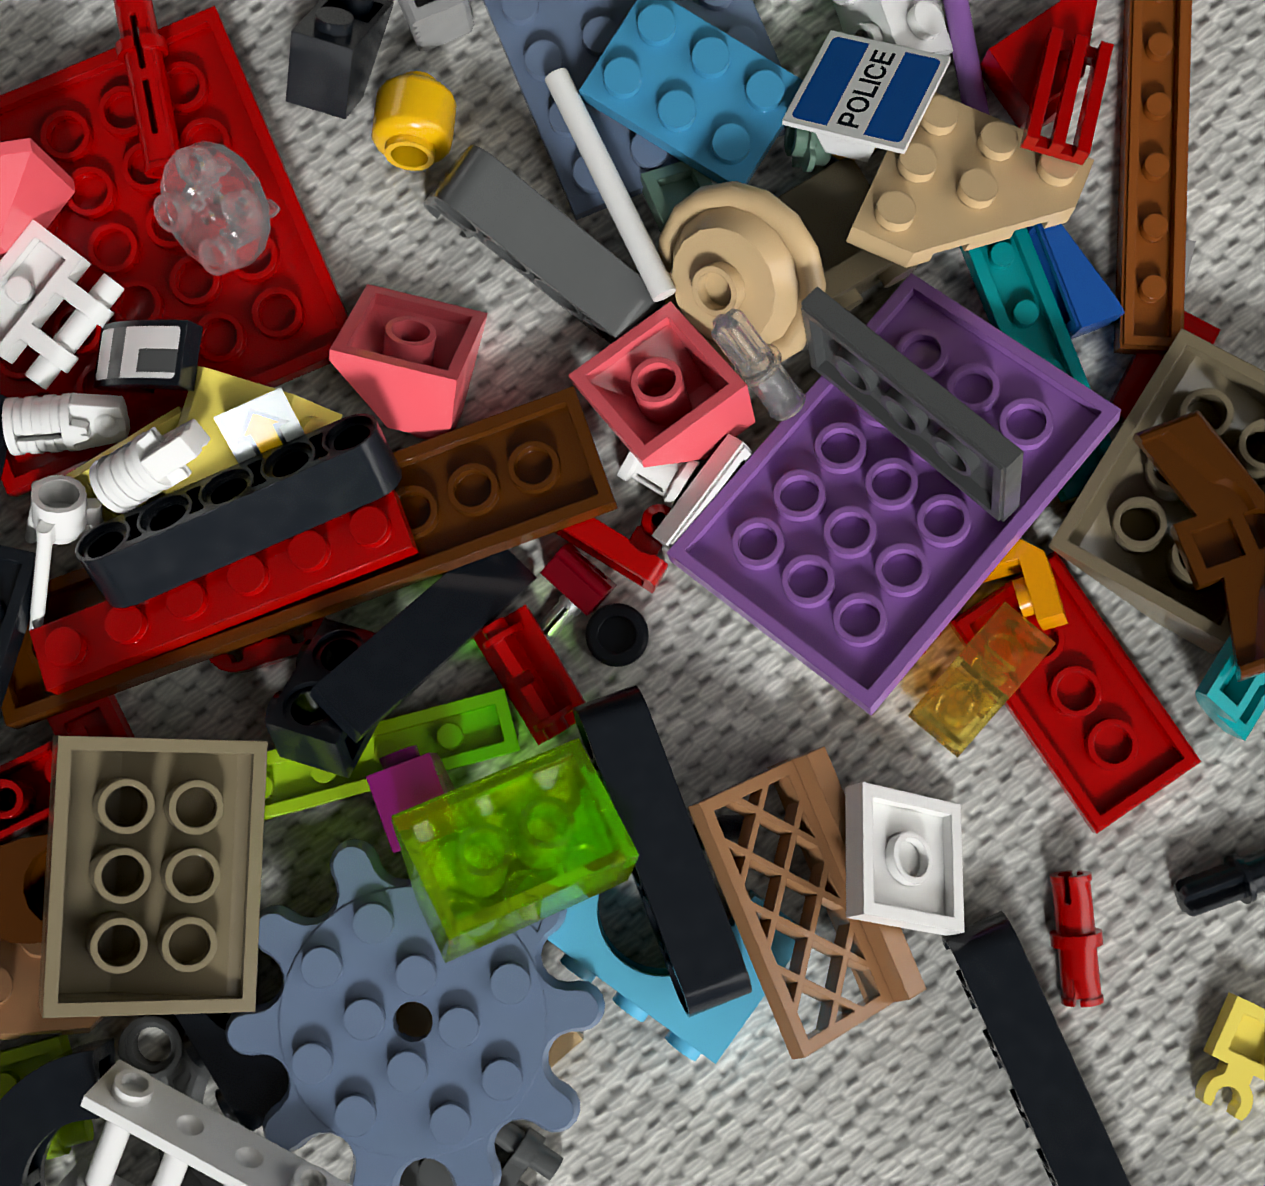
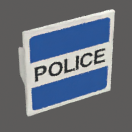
(865, 95)

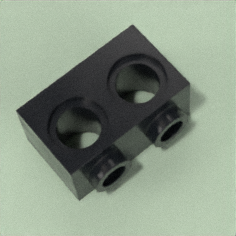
(292, 710)

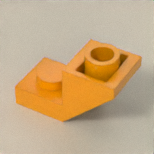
(1037, 589)

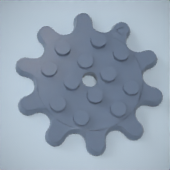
(398, 1092)

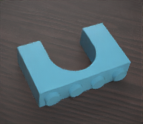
(650, 990)

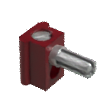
(580, 583)

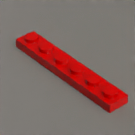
(112, 638)

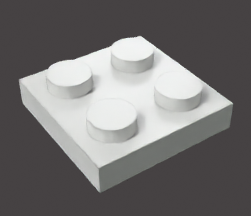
(903, 860)

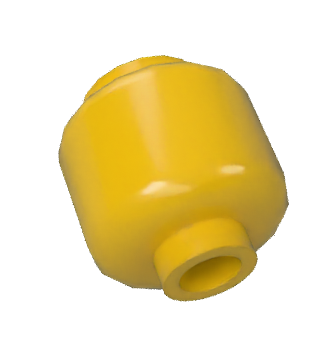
(414, 120)

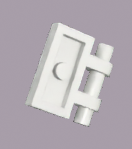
(33, 282)

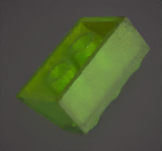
(513, 848)

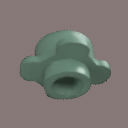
(804, 149)

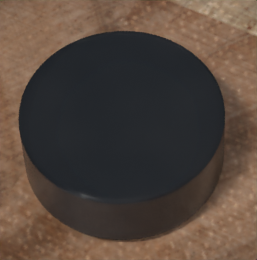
(617, 635)

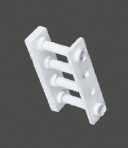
(186, 1134)

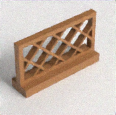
(818, 825)

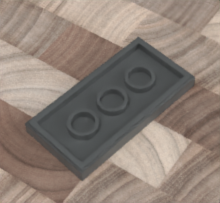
(913, 406)

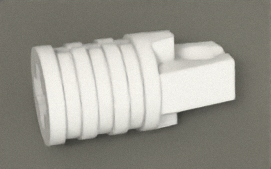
(63, 422)
(146, 466)

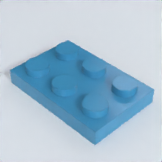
(691, 90)

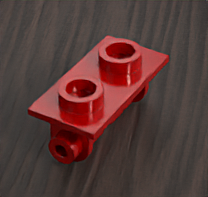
(530, 673)

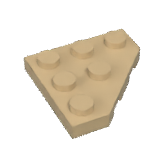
(962, 187)

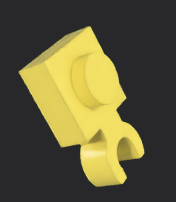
(1240, 1047)

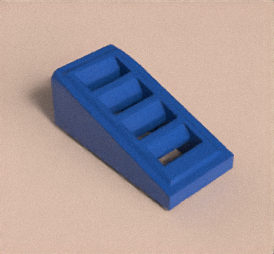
(1076, 285)

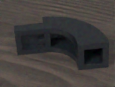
(45, 1103)

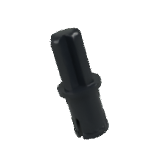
(1233, 881)

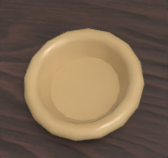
(745, 253)

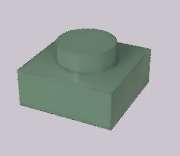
(669, 186)

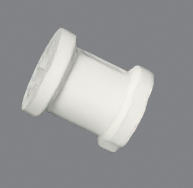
(665, 480)

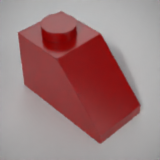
(1014, 62)

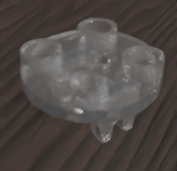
(214, 207)

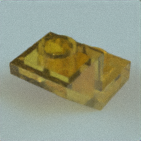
(981, 679)

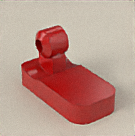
(631, 557)

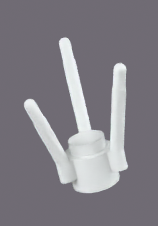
(55, 517)

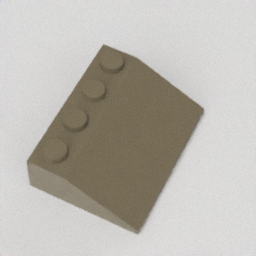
(1127, 507)
(152, 876)

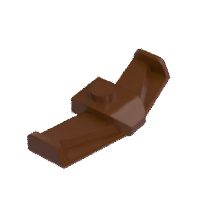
(1227, 527)

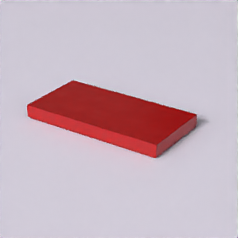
(1089, 709)

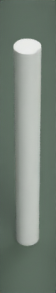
(610, 185)

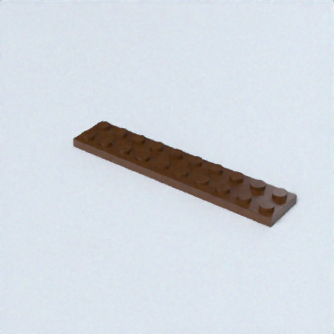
(463, 502)

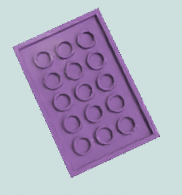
(853, 539)

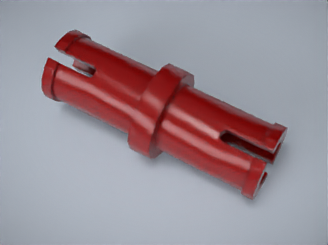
(1076, 938)

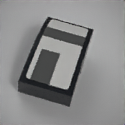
(148, 356)

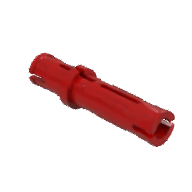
(160, 145)

